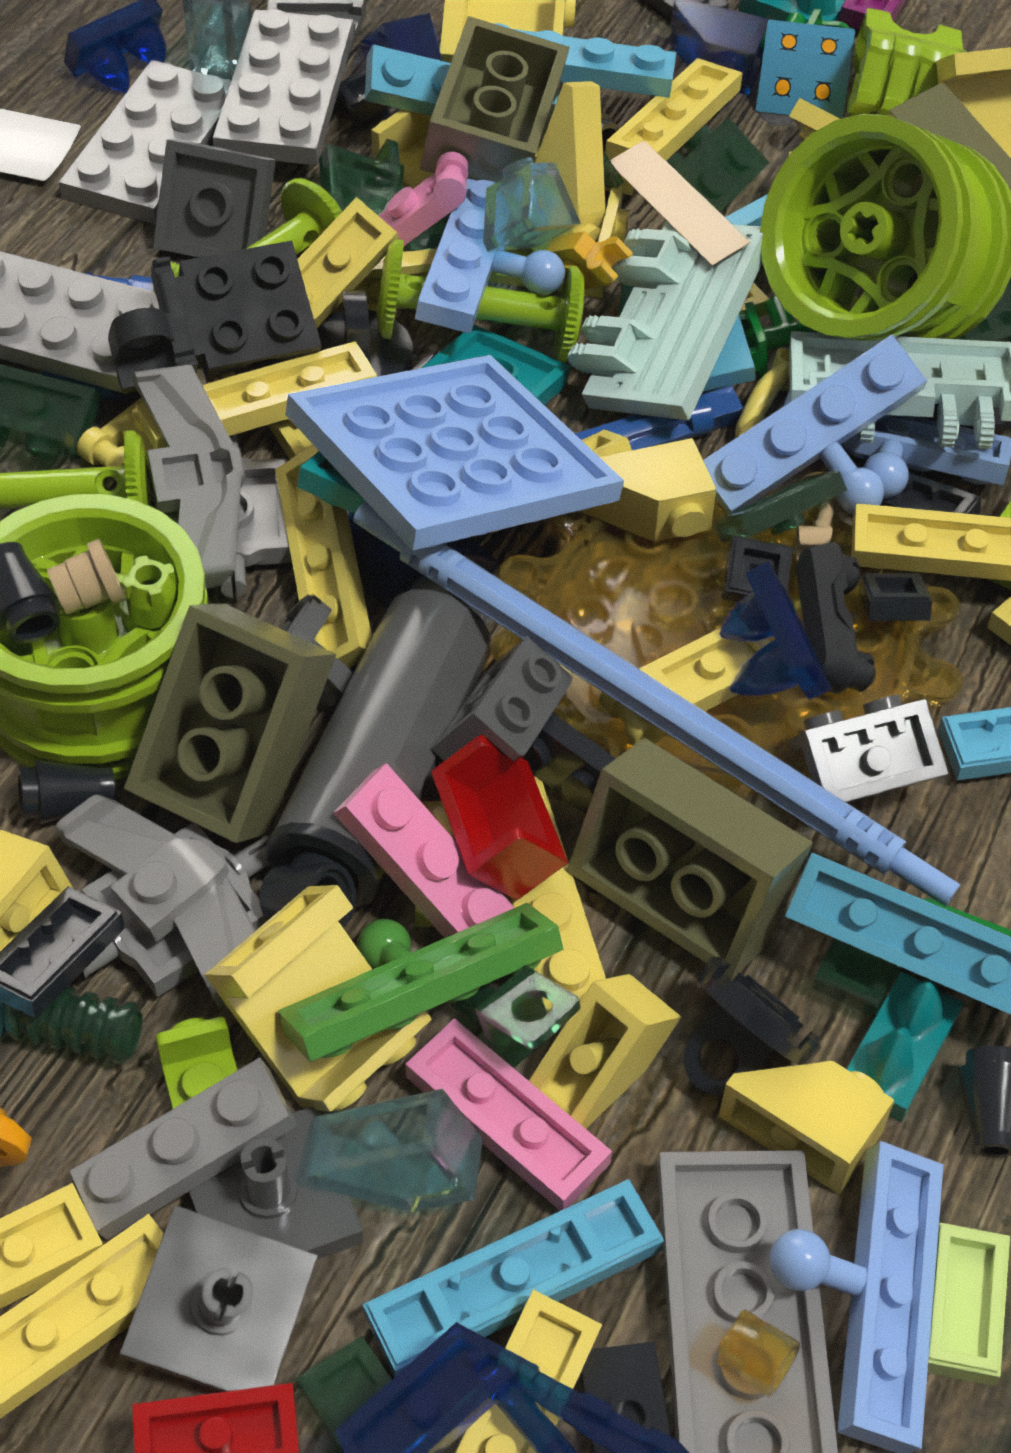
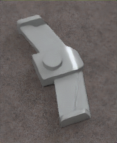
(198, 469)
(164, 879)

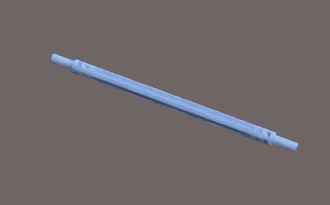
(668, 711)

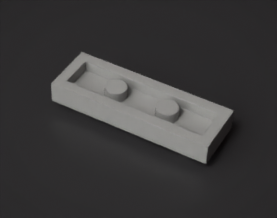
(181, 1149)

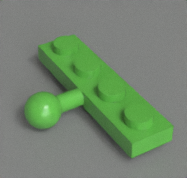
(415, 981)

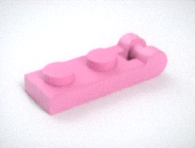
(419, 208)

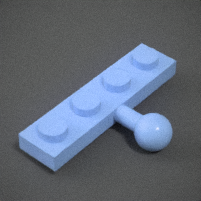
(464, 267)
(815, 428)
(914, 444)
(888, 1291)

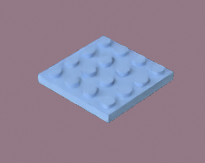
(452, 450)

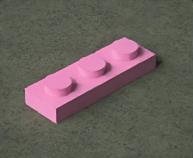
(417, 853)
(511, 1115)

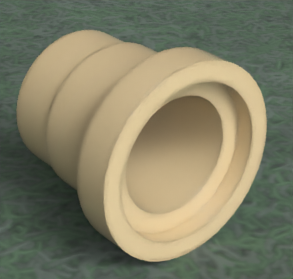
(86, 579)

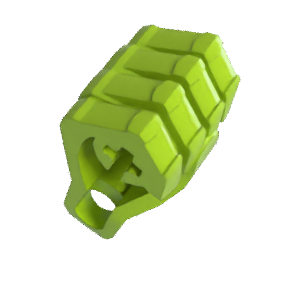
(895, 62)

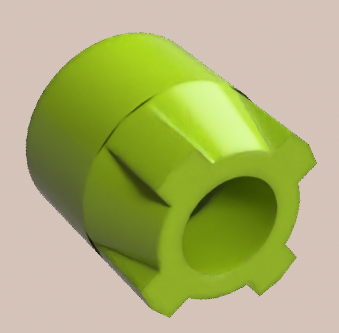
(150, 592)

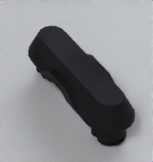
(823, 580)

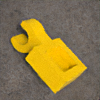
(591, 257)

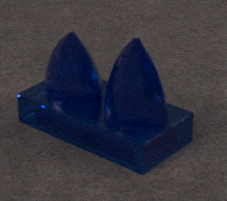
(101, 44)
(783, 661)

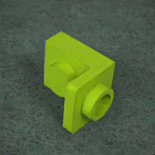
(195, 1057)

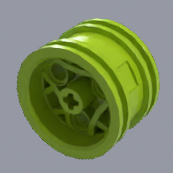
(849, 219)
(97, 676)

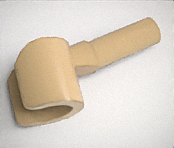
(819, 533)

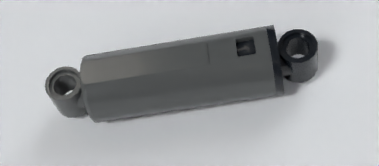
(390, 713)

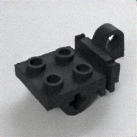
(218, 316)

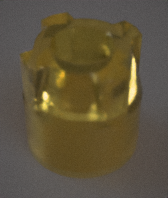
(757, 1353)

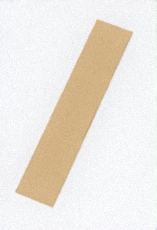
(679, 203)

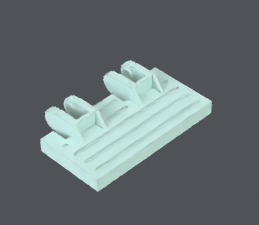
(669, 326)
(960, 374)

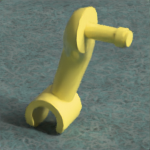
(765, 392)

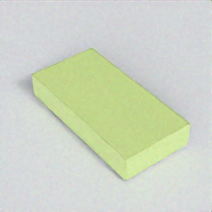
(969, 1304)

